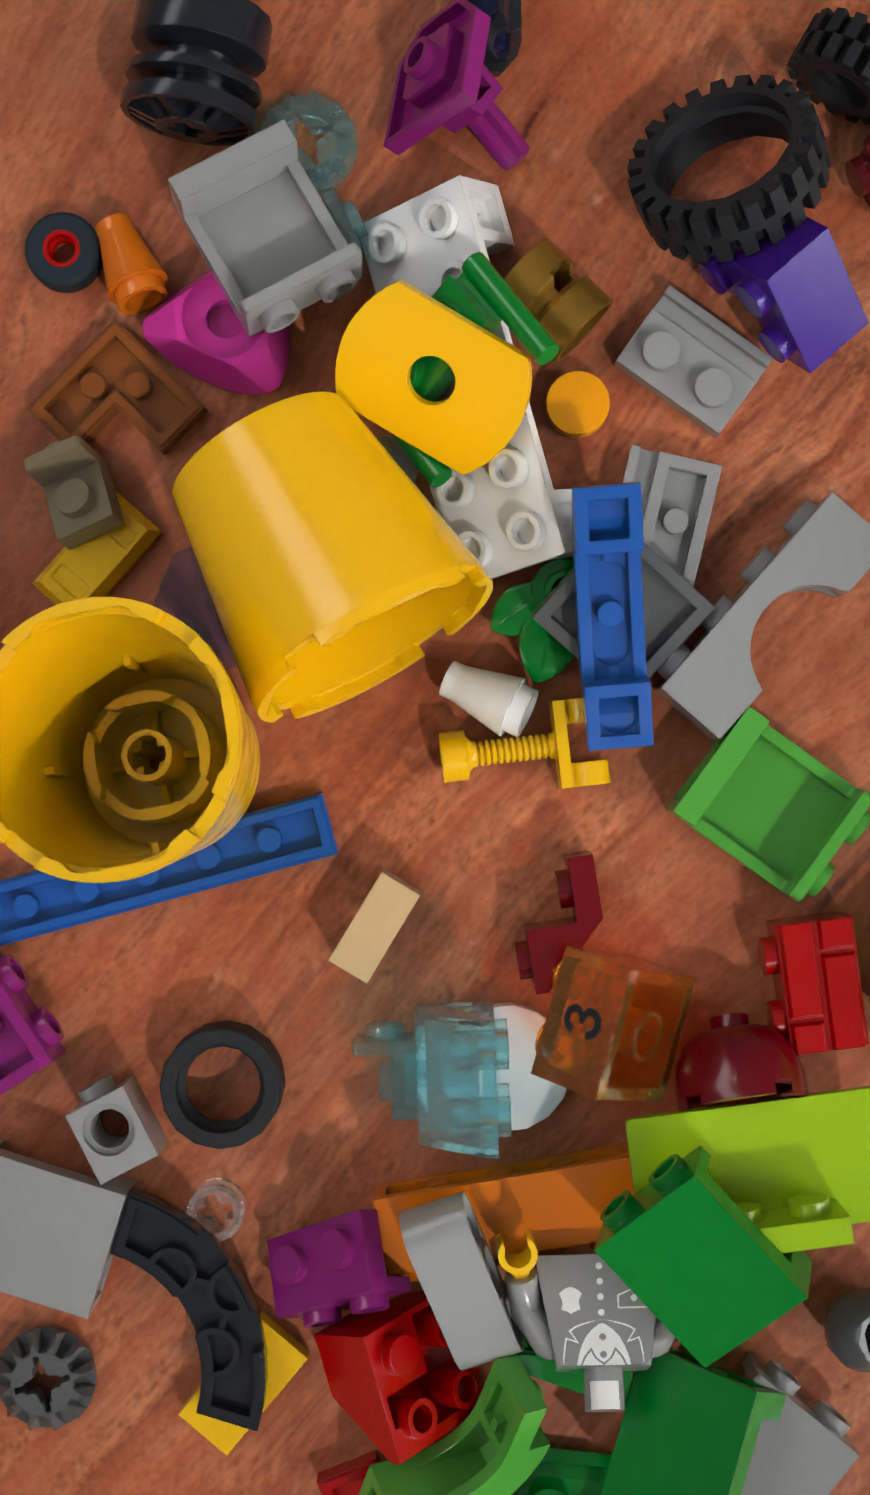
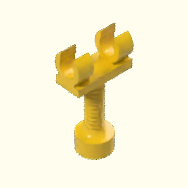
(462, 755)

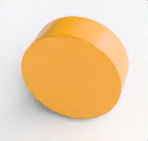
(577, 404)

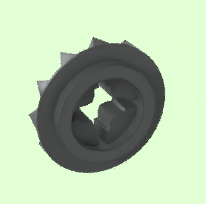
(59, 1354)

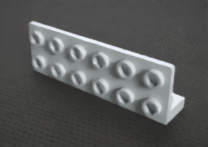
(508, 505)

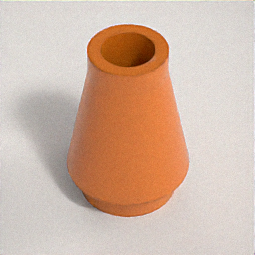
(130, 269)

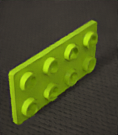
(783, 1160)

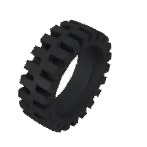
(752, 212)

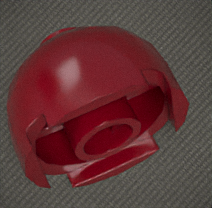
(737, 1065)

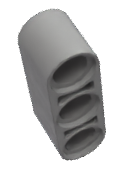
(460, 1280)

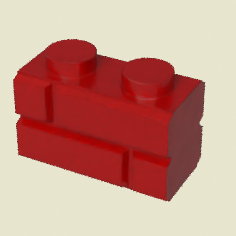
(815, 982)

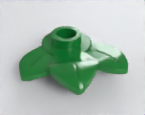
(511, 616)

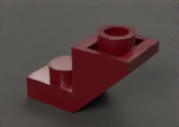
(548, 939)

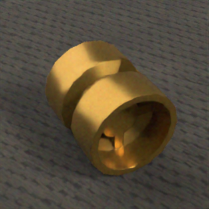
(558, 300)

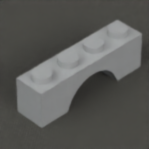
(716, 676)

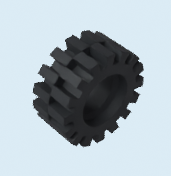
(835, 63)

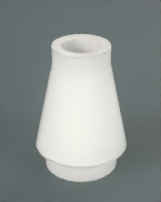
(491, 697)

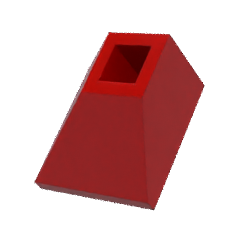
(398, 1376)

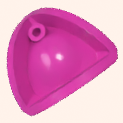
(208, 341)

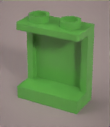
(772, 806)

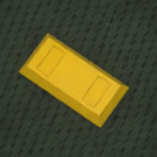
(99, 563)

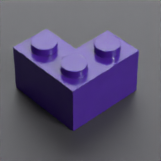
(794, 292)

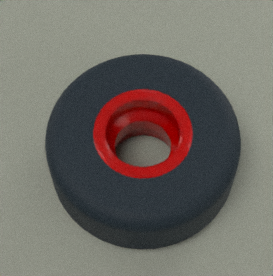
(41, 247)

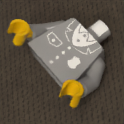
(582, 1319)

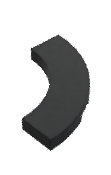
(215, 1296)

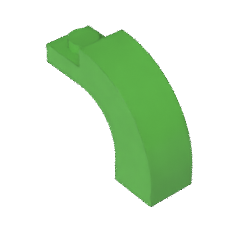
(485, 1453)

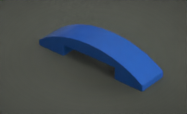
(611, 615)

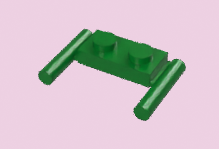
(485, 300)

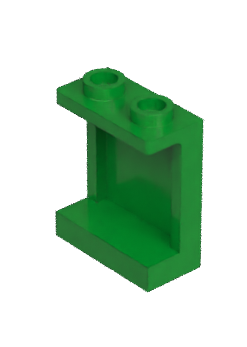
(699, 1259)
(688, 1429)

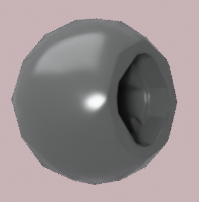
(849, 1329)

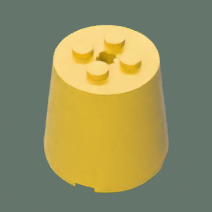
(320, 555)
(83, 713)

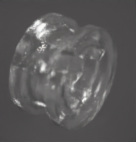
(226, 1192)

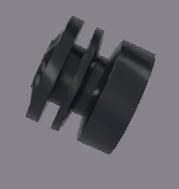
(197, 69)

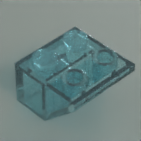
(456, 1077)

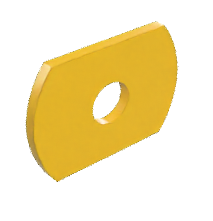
(489, 375)

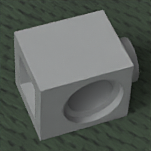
(108, 1153)

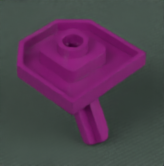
(450, 87)

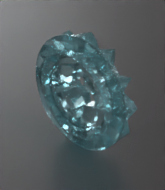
(320, 115)

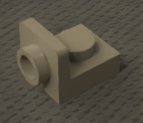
(76, 490)

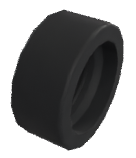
(196, 1125)

